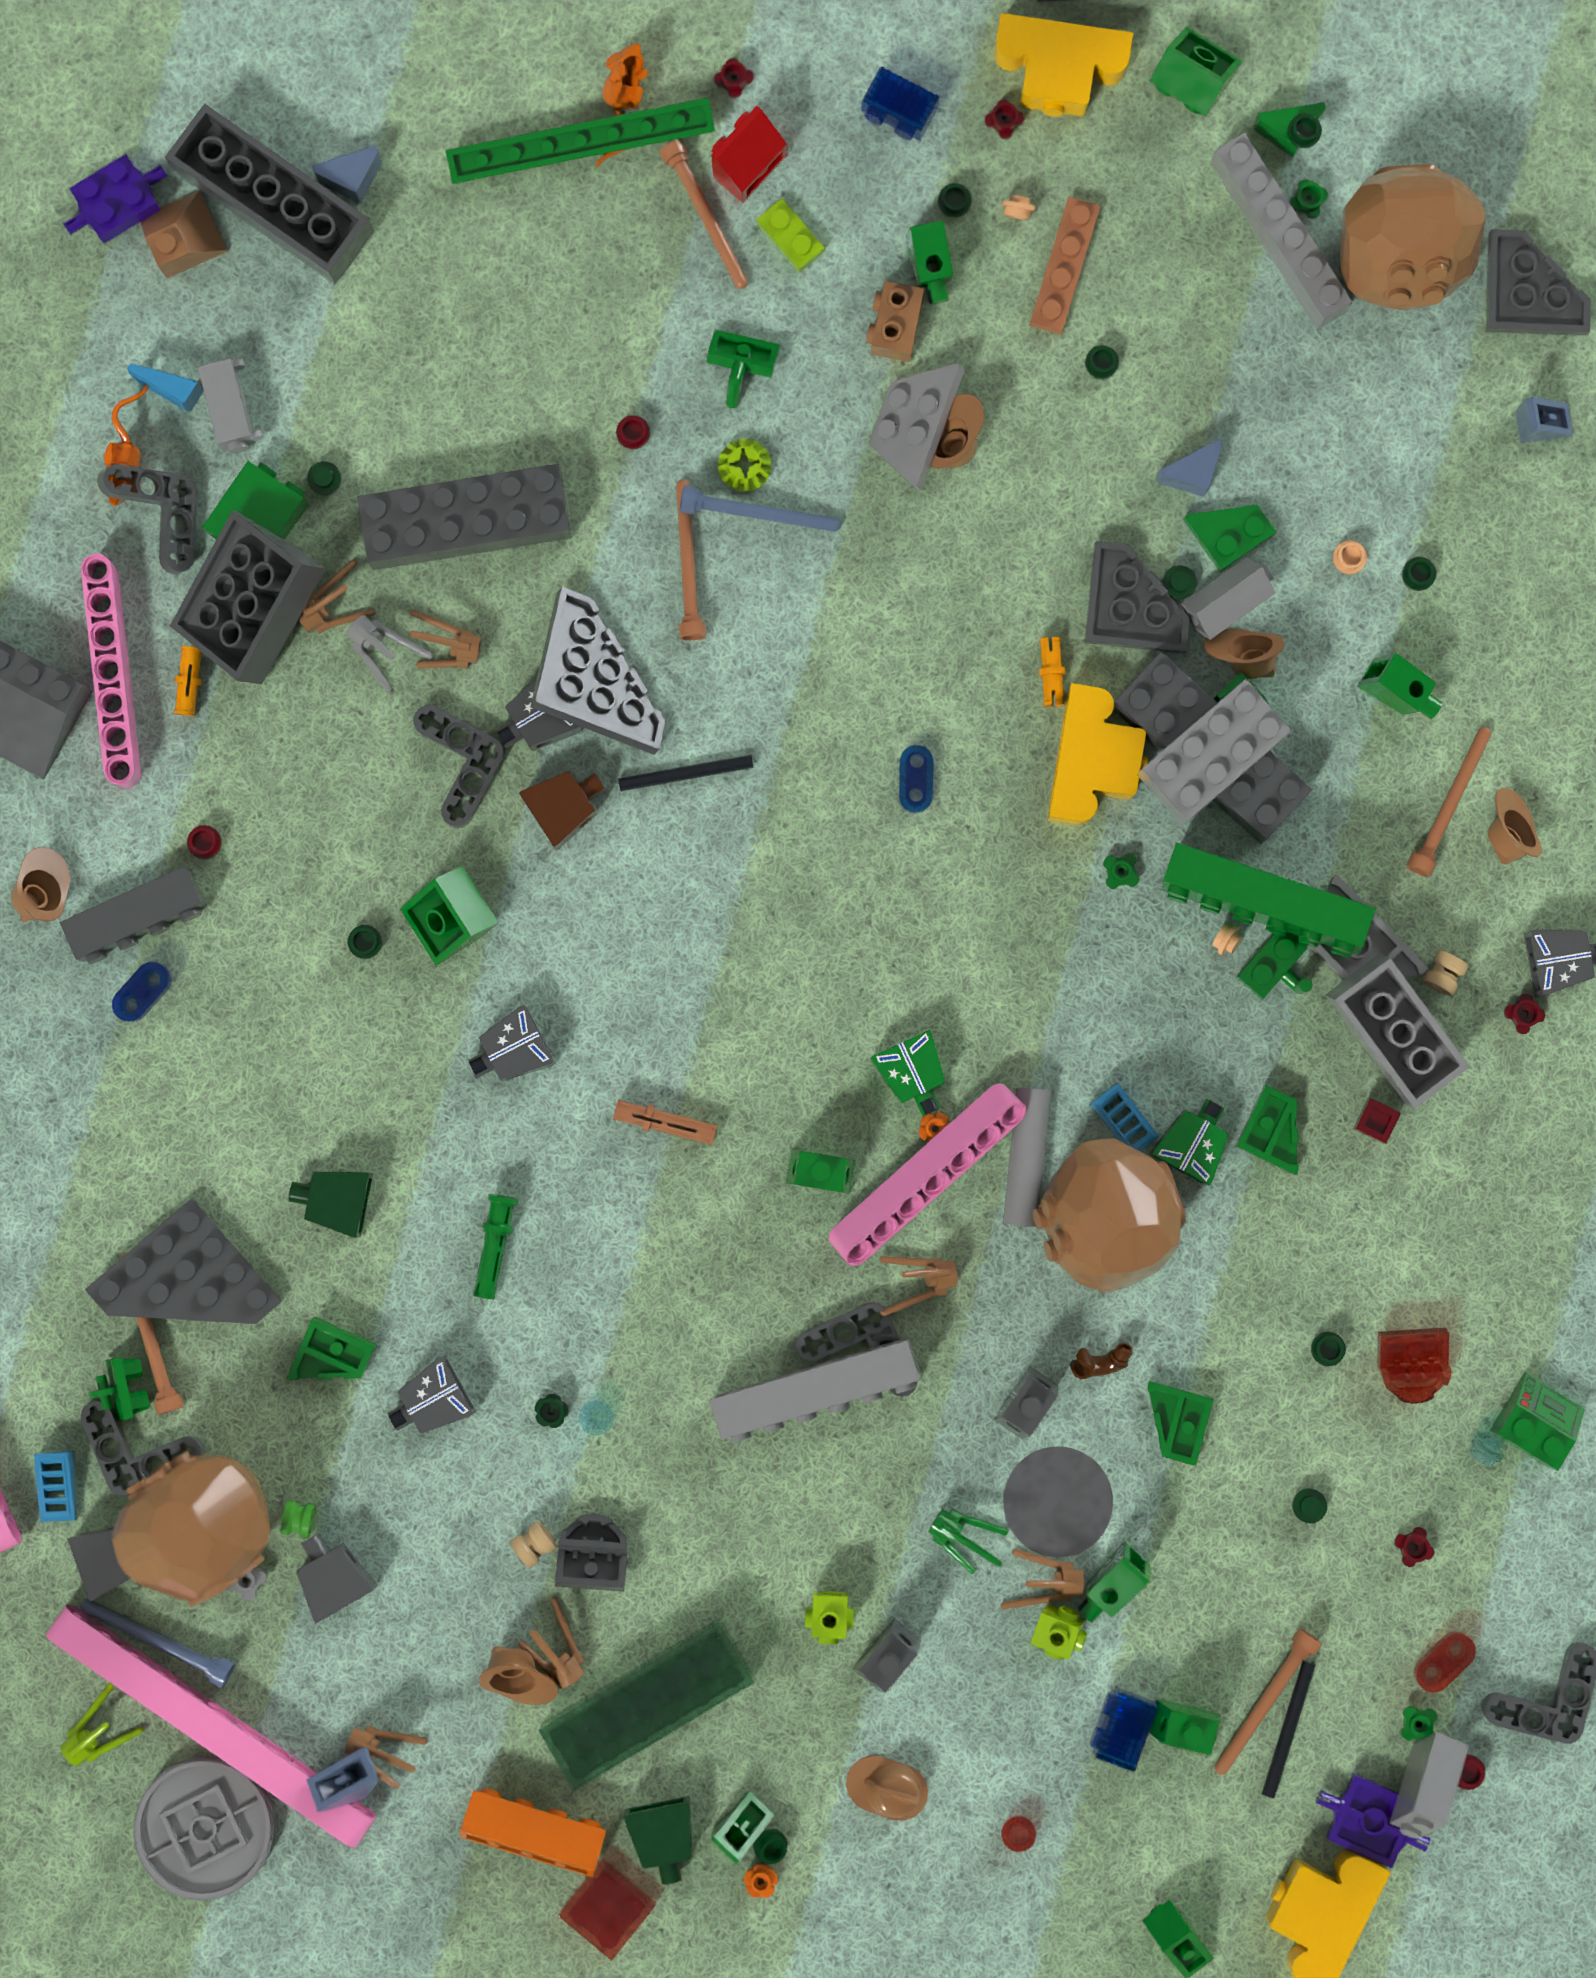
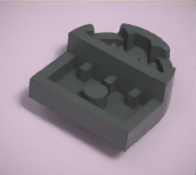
(592, 1555)

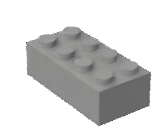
(1214, 752)
(1397, 1030)

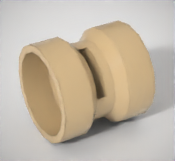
(1445, 973)
(533, 1544)

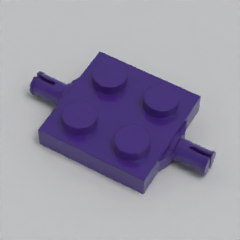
(115, 199)
(1364, 1819)

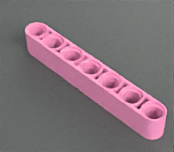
(103, 656)
(927, 1174)

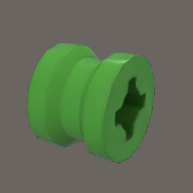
(298, 1519)

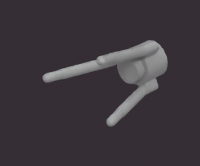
(367, 636)

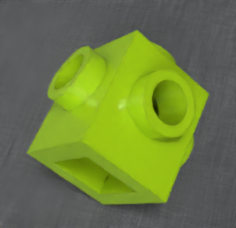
(825, 1604)
(1059, 1632)

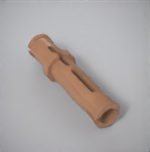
(625, 1112)

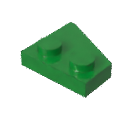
(1230, 532)
(1272, 1130)
(330, 1353)
(1180, 1421)

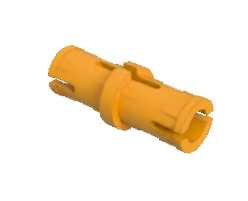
(1052, 672)
(186, 704)

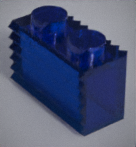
(899, 104)
(1123, 1729)

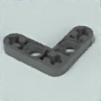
(163, 496)
(470, 751)
(873, 1334)
(135, 1466)
(1553, 1714)

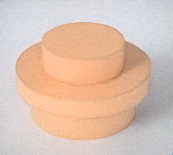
(1018, 207)
(1349, 557)
(1227, 939)

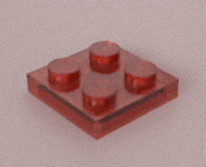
(607, 1909)

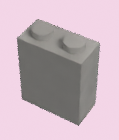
(1429, 1785)

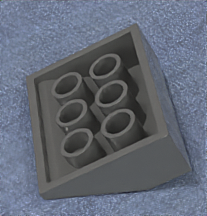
(247, 598)
(35, 710)

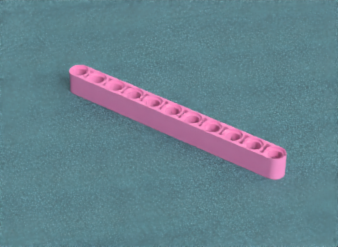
(203, 1721)

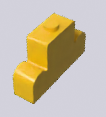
(1060, 60)
(1093, 757)
(1325, 1911)

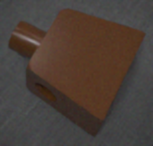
(562, 805)

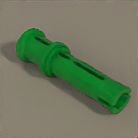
(497, 1229)

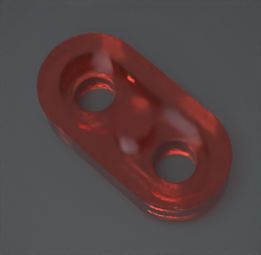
(1446, 1664)

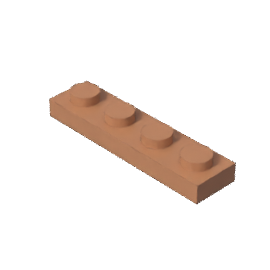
(1064, 265)

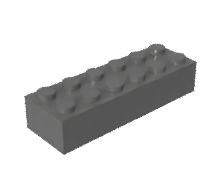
(269, 193)
(464, 517)
(1168, 704)

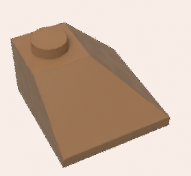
(182, 235)

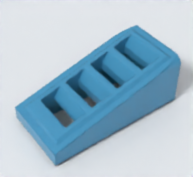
(173, 388)
(1109, 1095)
(68, 1473)

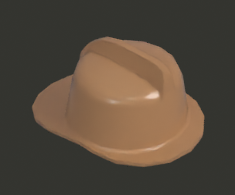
(959, 435)
(1246, 651)
(1513, 829)
(41, 886)
(516, 1677)
(887, 1788)

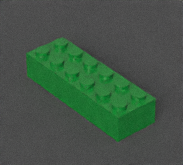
(1268, 900)

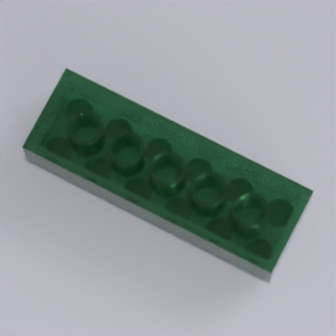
(646, 1703)

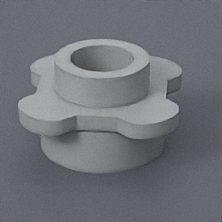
(248, 1590)

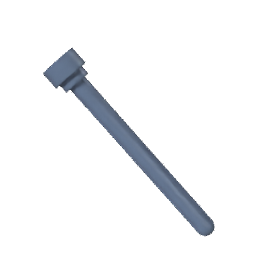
(695, 501)
(216, 1669)

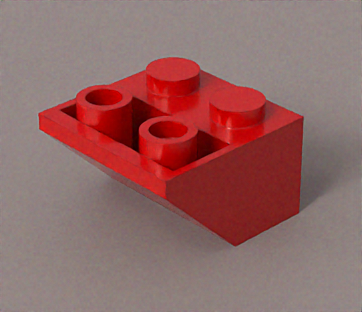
(748, 154)

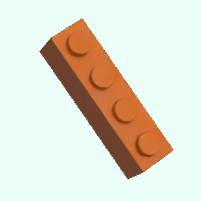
(533, 1832)

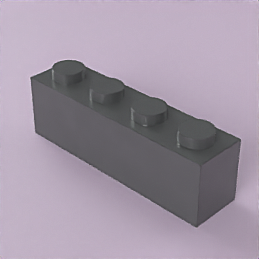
(134, 915)

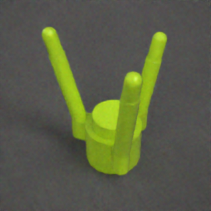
(82, 1743)

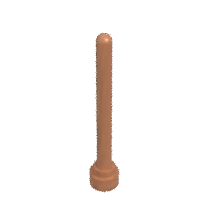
(676, 157)
(692, 626)
(1423, 860)
(166, 1397)
(1303, 1647)

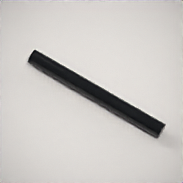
(685, 773)
(1288, 1729)

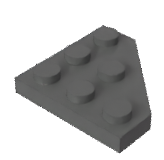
(1530, 290)
(1131, 605)

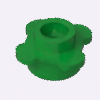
(1315, 191)
(1114, 878)
(1411, 1717)

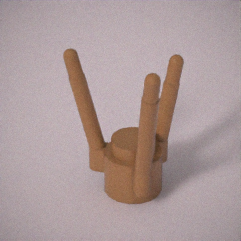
(316, 612)
(464, 648)
(936, 1273)
(1065, 1584)
(562, 1668)
(367, 1738)

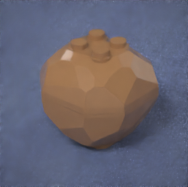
(1410, 237)
(1110, 1215)
(192, 1527)

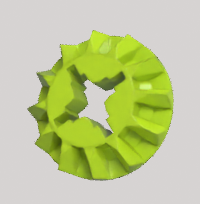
(733, 476)

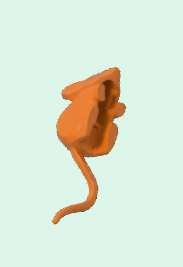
(622, 84)
(124, 452)

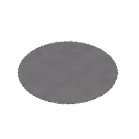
(1058, 1501)

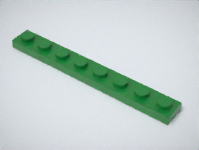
(580, 140)

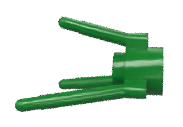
(947, 1528)

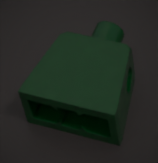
(335, 1200)
(662, 1835)

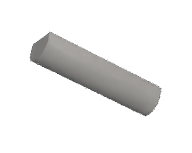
(1027, 1158)

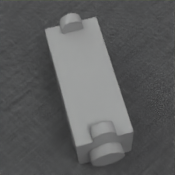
(228, 405)
(1229, 597)

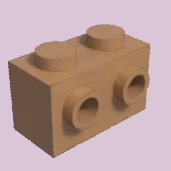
(896, 321)

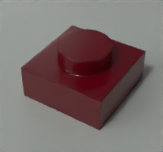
(1377, 1120)

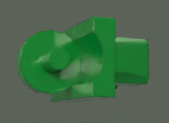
(125, 1402)

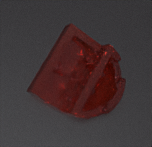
(1414, 1362)

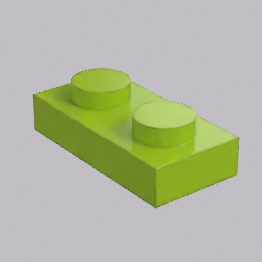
(790, 235)

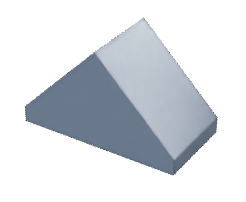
(350, 173)
(1543, 420)
(1193, 471)
(344, 1781)

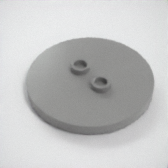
(203, 1829)

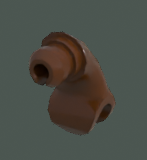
(1091, 1366)

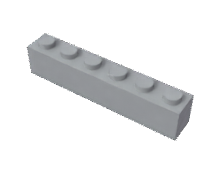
(1280, 231)
(815, 1389)

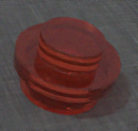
(1018, 1833)

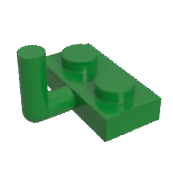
(742, 356)
(1273, 964)

